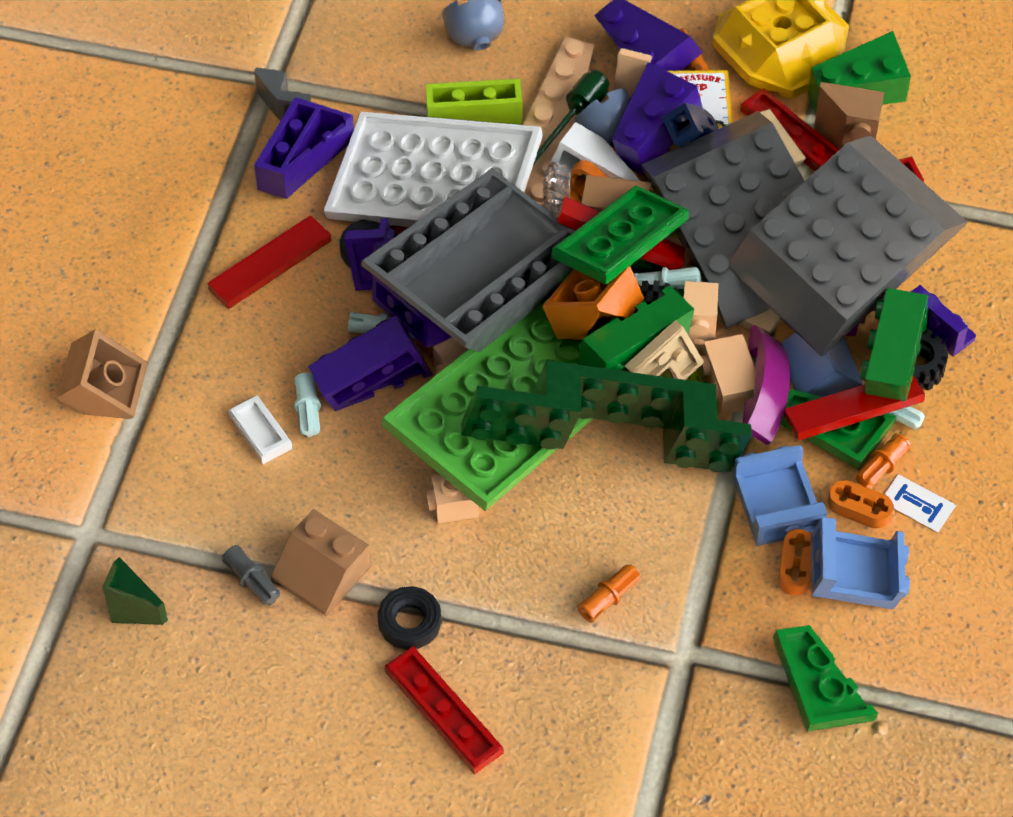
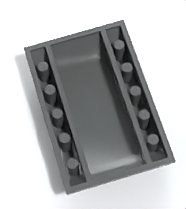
(728, 187)
(843, 242)
(476, 260)

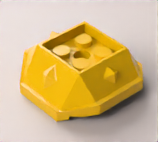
(779, 41)

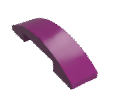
(771, 385)

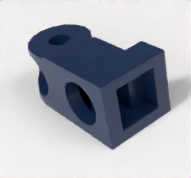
(690, 126)

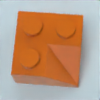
(584, 301)

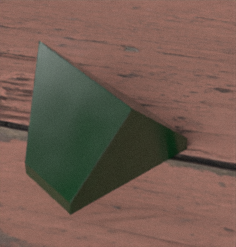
(130, 598)

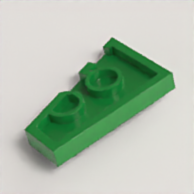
(848, 443)
(818, 685)

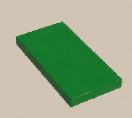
(620, 234)

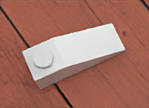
(586, 145)

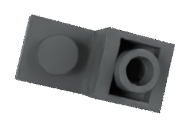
(273, 90)

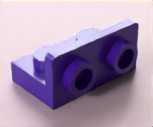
(361, 245)
(946, 324)

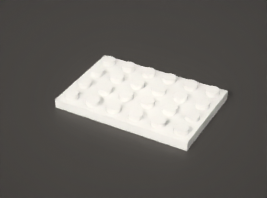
(415, 163)

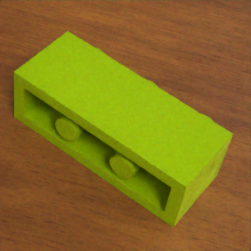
(477, 101)

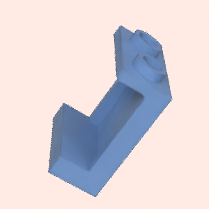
(776, 494)
(858, 566)

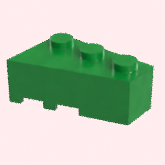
(870, 66)
(622, 340)
(895, 344)

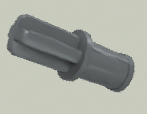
(251, 575)

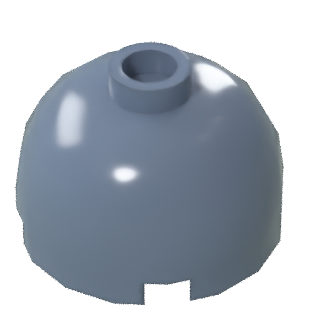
(474, 22)
(605, 116)

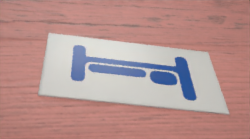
(919, 503)

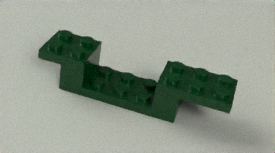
(577, 391)

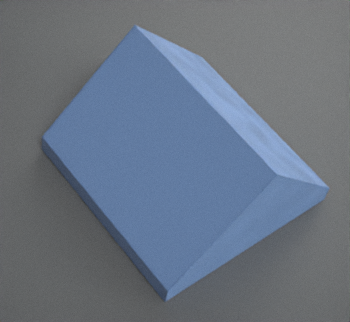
(819, 374)

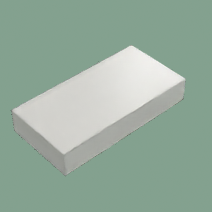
(260, 429)

